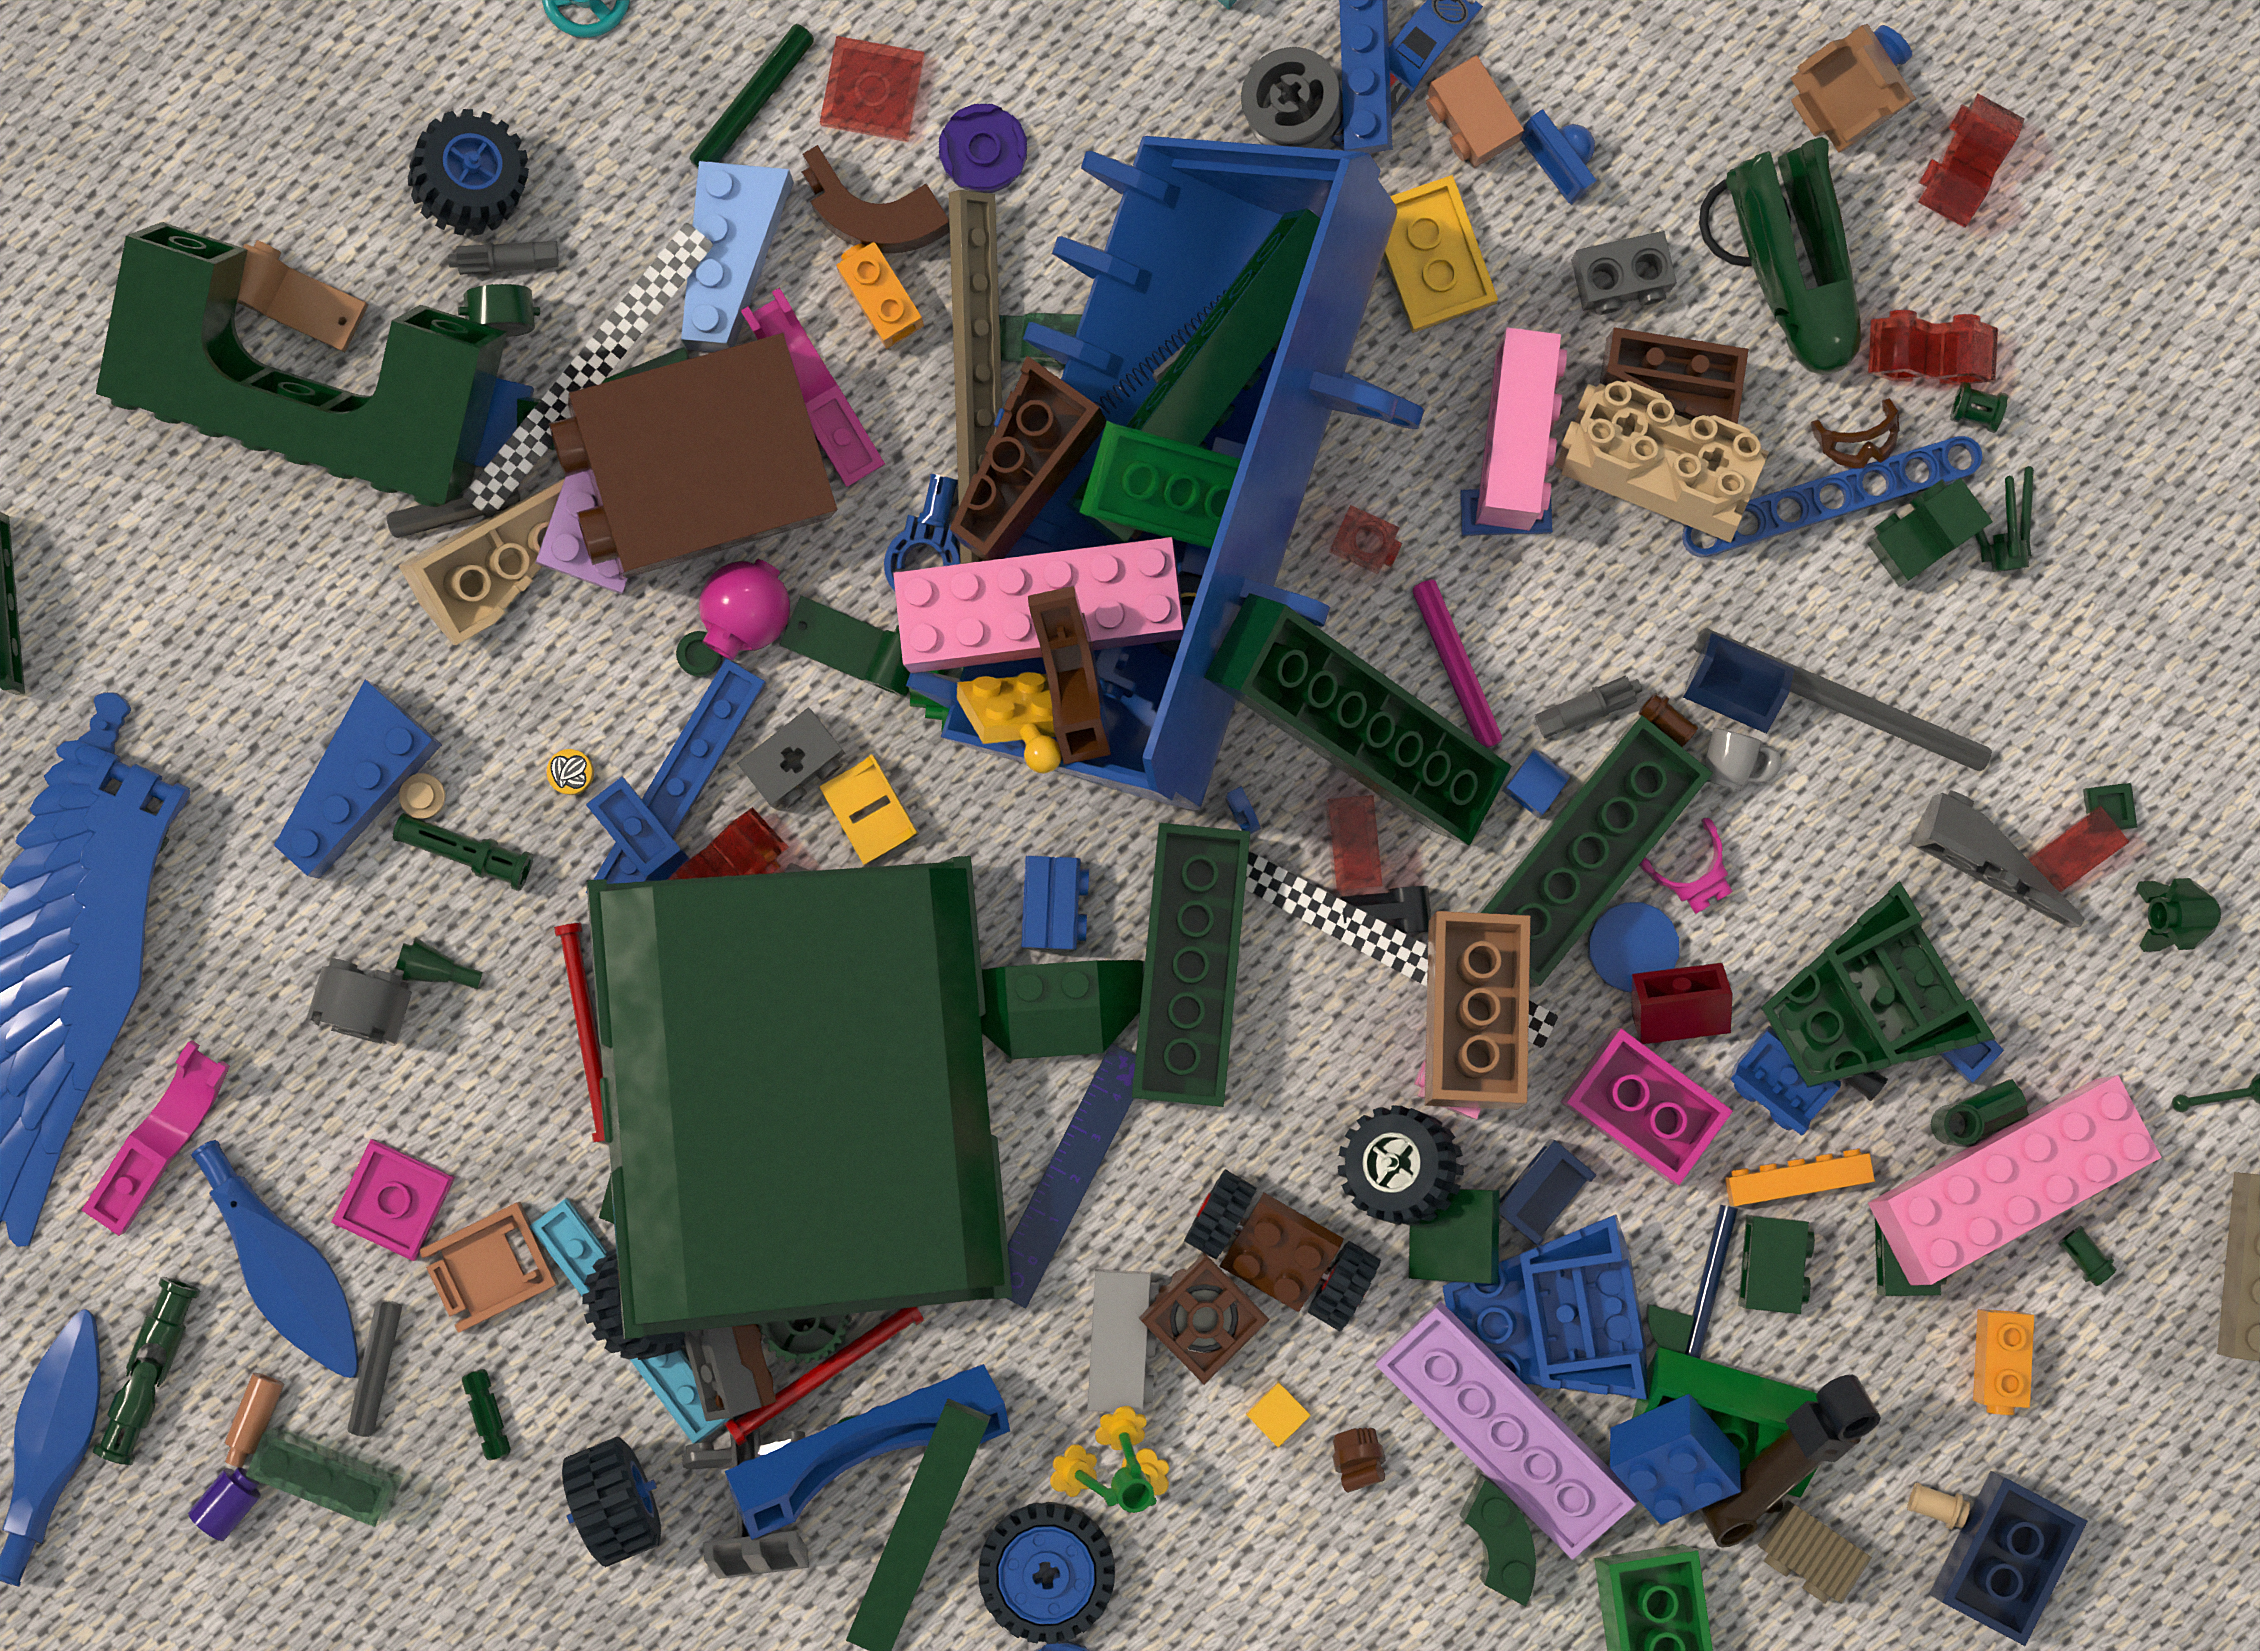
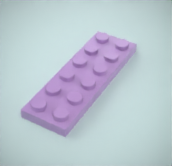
(1506, 1430)

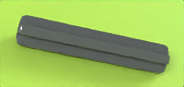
(425, 517)
(374, 1368)

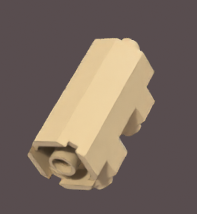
(1649, 456)

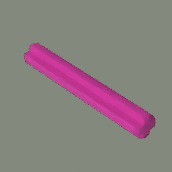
(1457, 663)

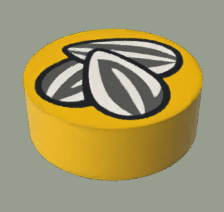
(570, 772)

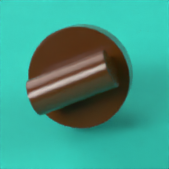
(1358, 1458)

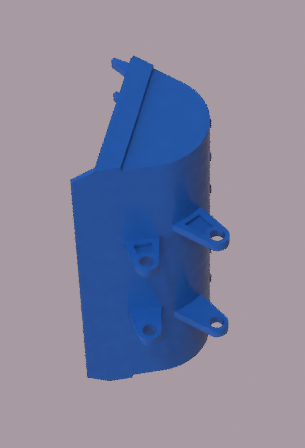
(1177, 241)

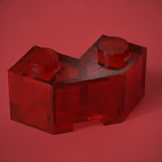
(1969, 161)
(1948, 351)
(742, 848)

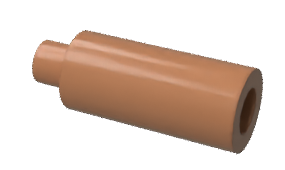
(252, 1417)

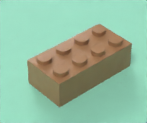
(1477, 1010)

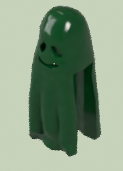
(1817, 322)

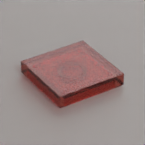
(872, 88)

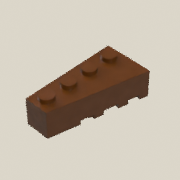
(1025, 461)

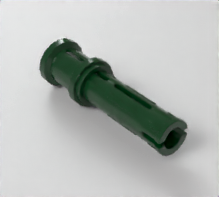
(483, 857)

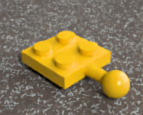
(1012, 712)

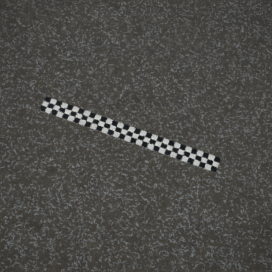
(589, 367)
(1360, 931)

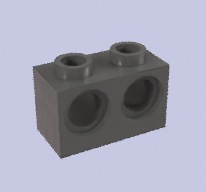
(1619, 262)

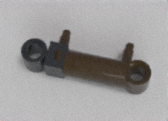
(1815, 1435)

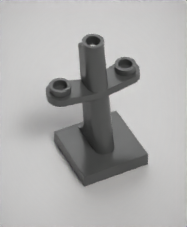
(741, 1554)

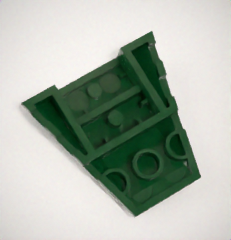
(1873, 1000)

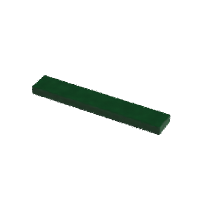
(918, 1527)

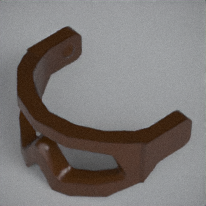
(1828, 439)

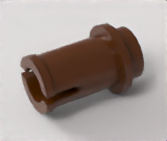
(1668, 719)

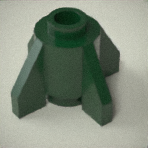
(2178, 914)

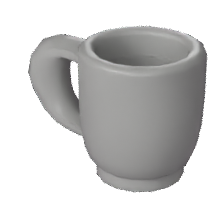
(1734, 756)

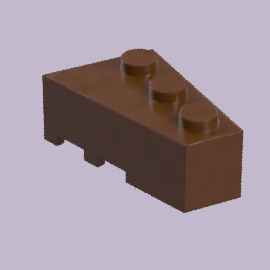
(1689, 373)

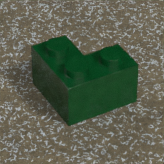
(1937, 525)

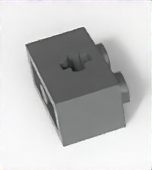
(767, 762)

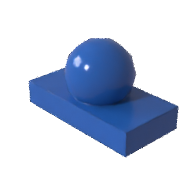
(1561, 154)

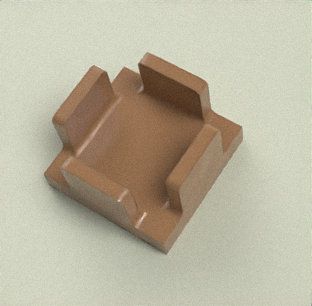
(1849, 88)

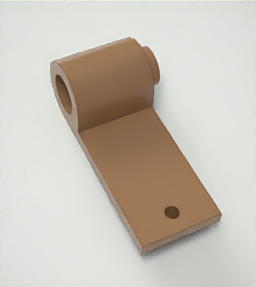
(298, 299)

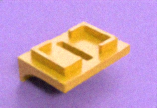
(859, 789)

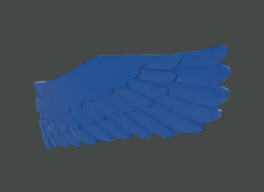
(70, 956)

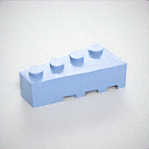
(740, 215)

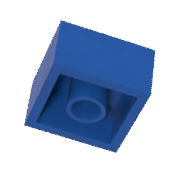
(1675, 1459)

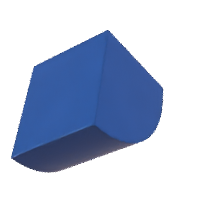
(1536, 783)

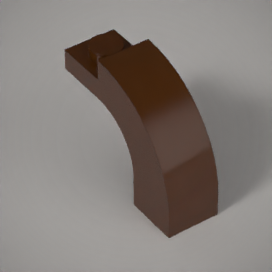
(893, 226)
(1071, 675)

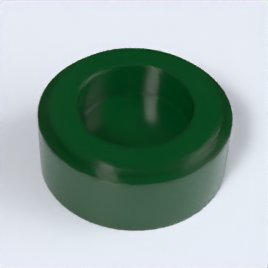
(696, 657)

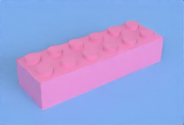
(983, 614)
(2014, 1180)

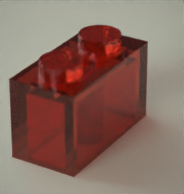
(1353, 843)

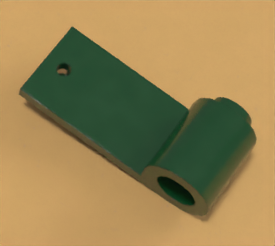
(847, 645)

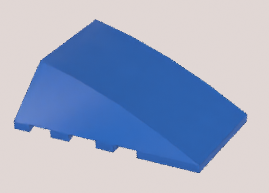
(1563, 1314)

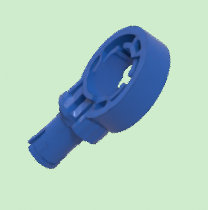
(917, 529)

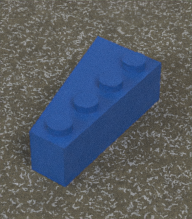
(354, 780)

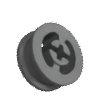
(1303, 78)

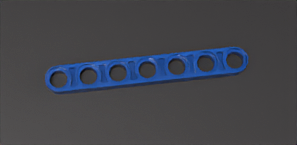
(1854, 495)

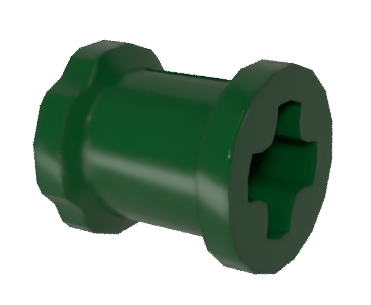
(1995, 407)

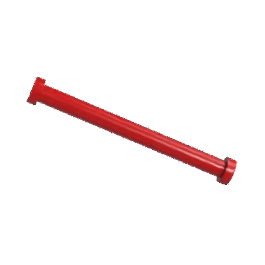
(584, 1019)
(823, 1372)

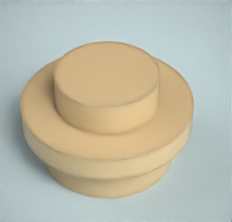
(422, 796)

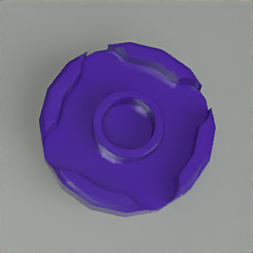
(987, 162)

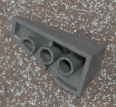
(1978, 848)

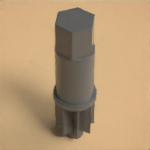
(504, 257)
(1588, 706)

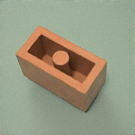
(1473, 112)

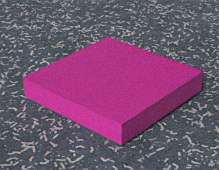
(393, 1199)

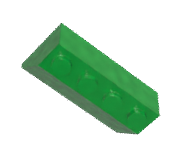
(1741, 1404)

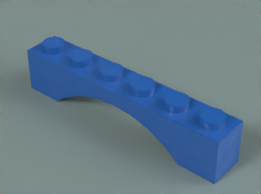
(782, 1482)

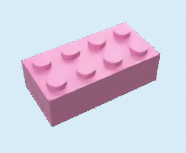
(1519, 429)

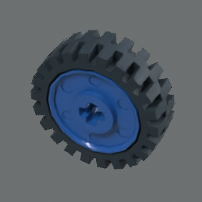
(1078, 1590)

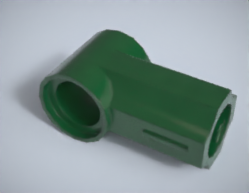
(1981, 1113)

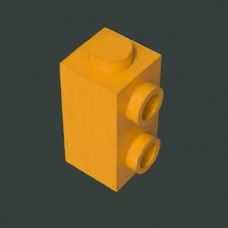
(879, 293)
(2003, 1360)

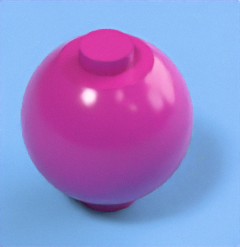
(743, 607)

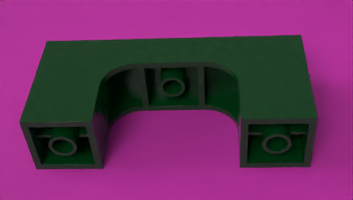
(180, 356)

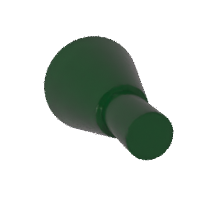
(427, 964)

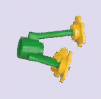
(1134, 1483)

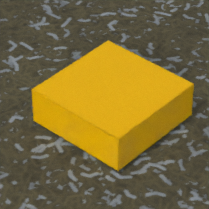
(1278, 1414)

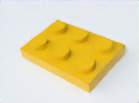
(1436, 256)

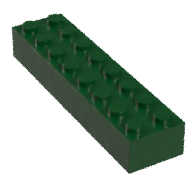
(1223, 350)
(1357, 718)

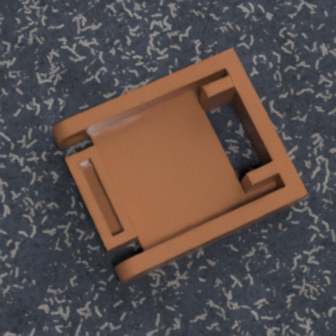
(483, 1270)

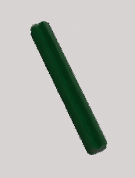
(753, 96)

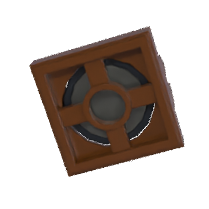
(1201, 1315)

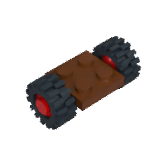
(1282, 1251)

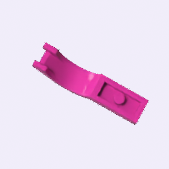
(826, 405)
(157, 1140)

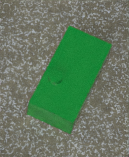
(1653, 1600)

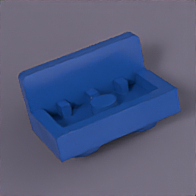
(1772, 1079)

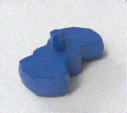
(105, 724)

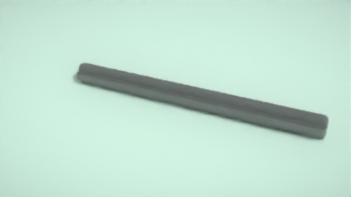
(1877, 713)

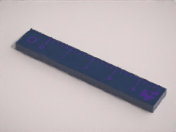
(1070, 1173)

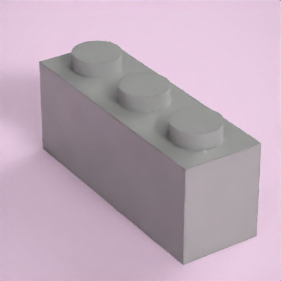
(1121, 1341)

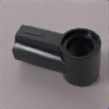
(1400, 908)

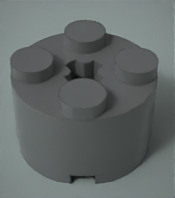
(360, 1003)

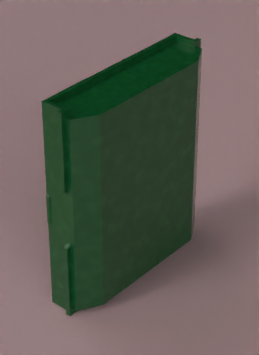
(796, 1095)

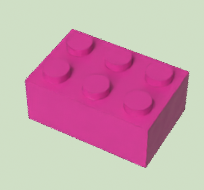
(1646, 1106)

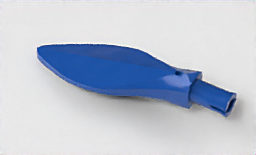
(283, 1270)
(51, 1437)

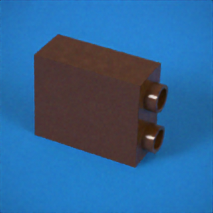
(694, 457)

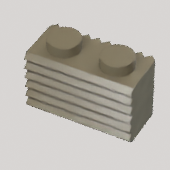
(1814, 1552)

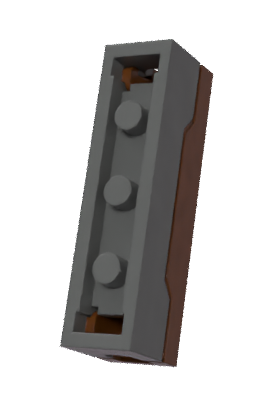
(729, 1370)

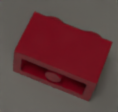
(1681, 1003)

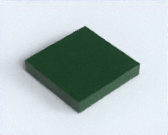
(1459, 1241)

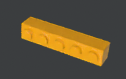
(1799, 1177)

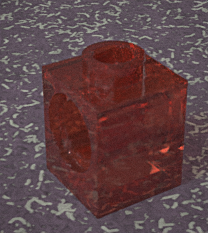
(1361, 521)

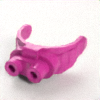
(1708, 885)

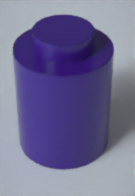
(225, 1503)

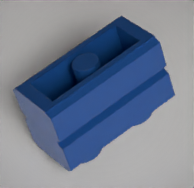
(1052, 903)

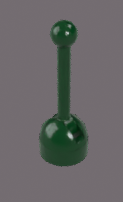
(2182, 1103)

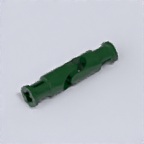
(135, 1402)

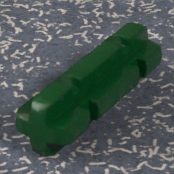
(486, 1414)

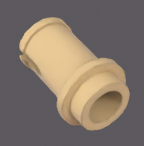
(1938, 1505)

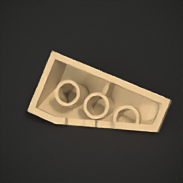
(482, 569)

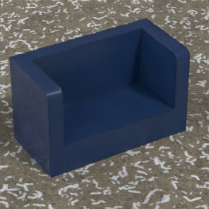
(1739, 683)
(1543, 1190)

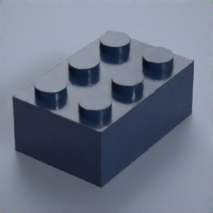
(2008, 1558)

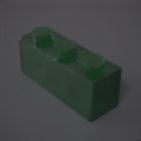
(324, 1476)

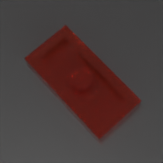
(2079, 849)

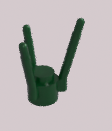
(2011, 548)

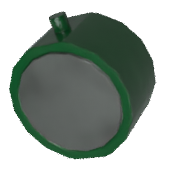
(501, 307)

